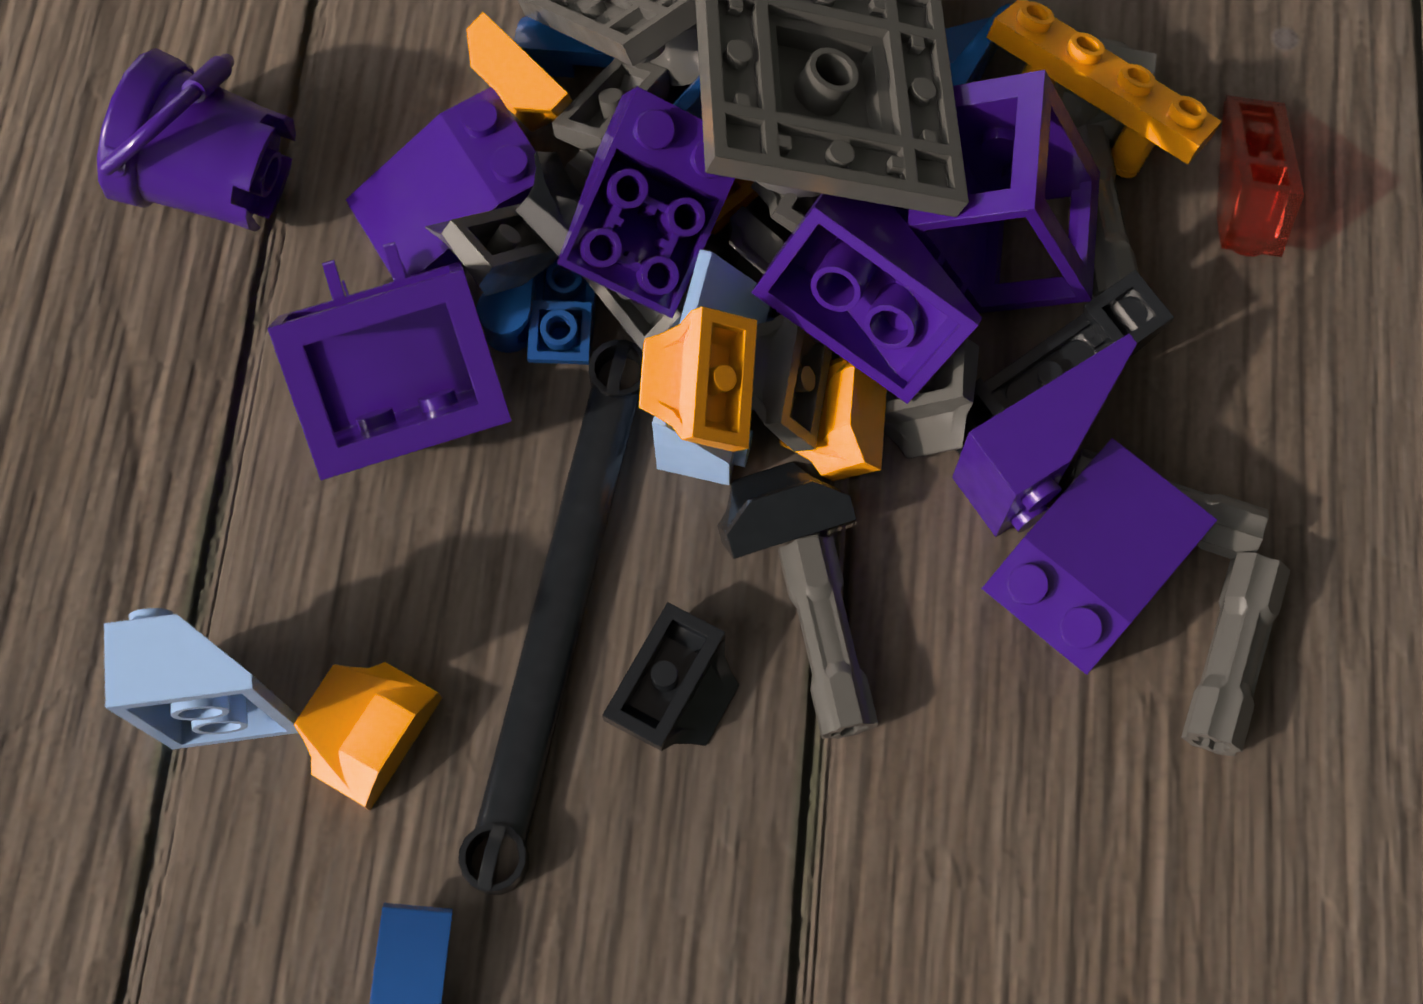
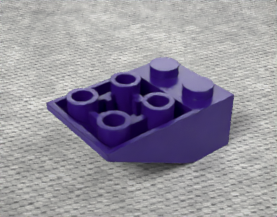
(645, 204)

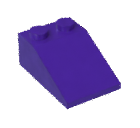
(453, 168)
(869, 293)
(1021, 454)
(1099, 555)

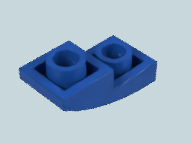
(561, 318)
(411, 954)

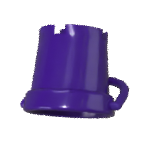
(191, 143)

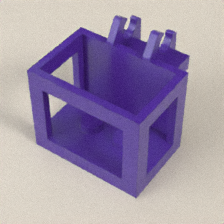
(1015, 157)
(388, 367)

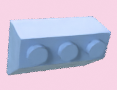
(725, 289)
(184, 686)

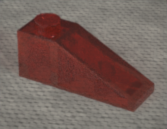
(1257, 178)

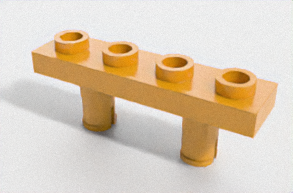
(1116, 87)

